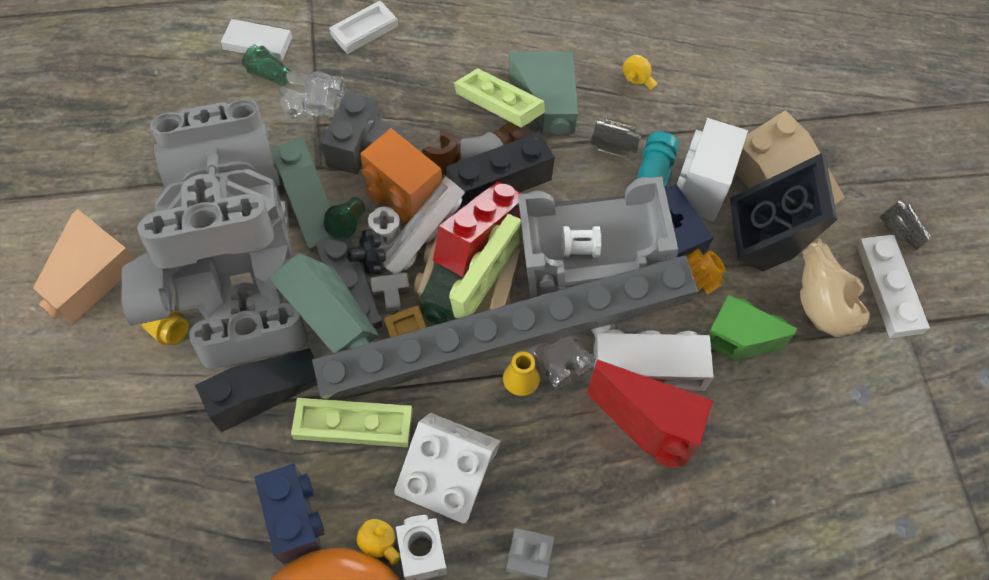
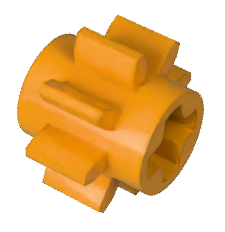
(706, 270)

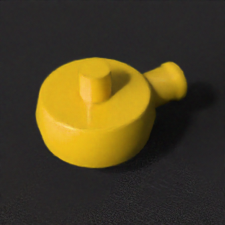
(639, 71)
(377, 540)

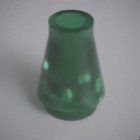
(264, 64)
(343, 218)

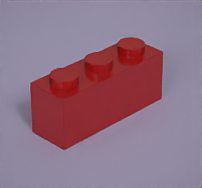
(470, 227)

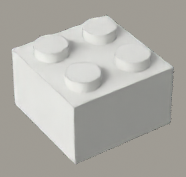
(711, 166)

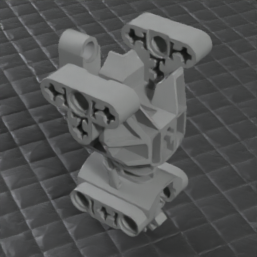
(211, 224)

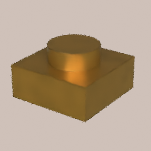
(405, 321)

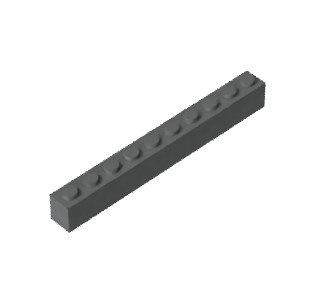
(505, 329)

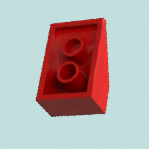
(652, 413)

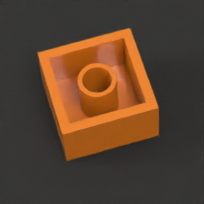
(398, 175)

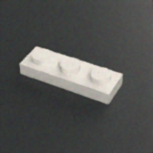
(423, 226)
(892, 286)

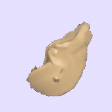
(831, 293)

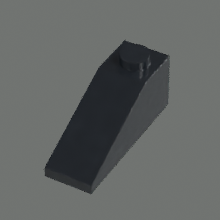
(256, 387)

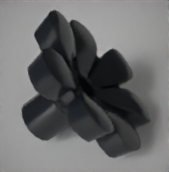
(368, 252)

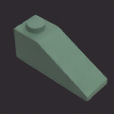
(303, 189)

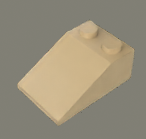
(776, 148)

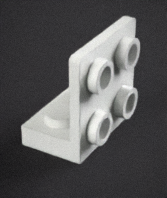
(445, 467)

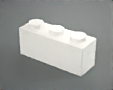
(673, 359)

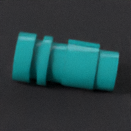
(659, 156)

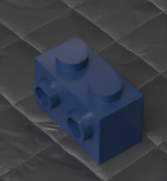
(288, 512)

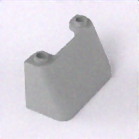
(633, 235)

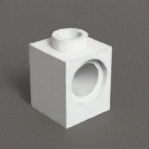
(422, 567)

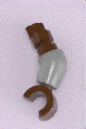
(452, 151)

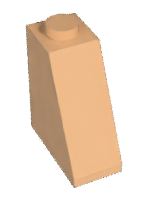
(80, 269)

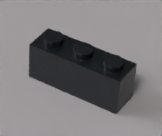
(517, 164)

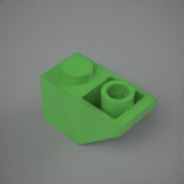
(746, 331)

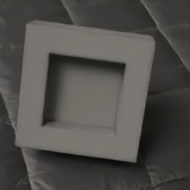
(390, 287)
(530, 554)

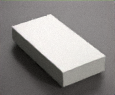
(363, 27)
(243, 34)

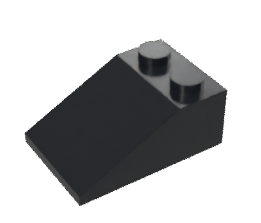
(783, 214)

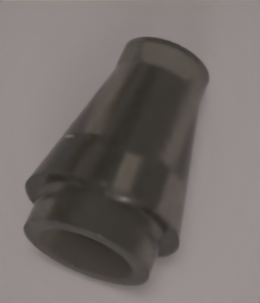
(906, 224)

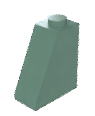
(551, 79)
(324, 303)

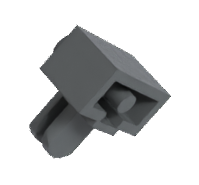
(352, 131)

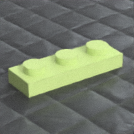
(500, 97)
(486, 267)
(352, 422)

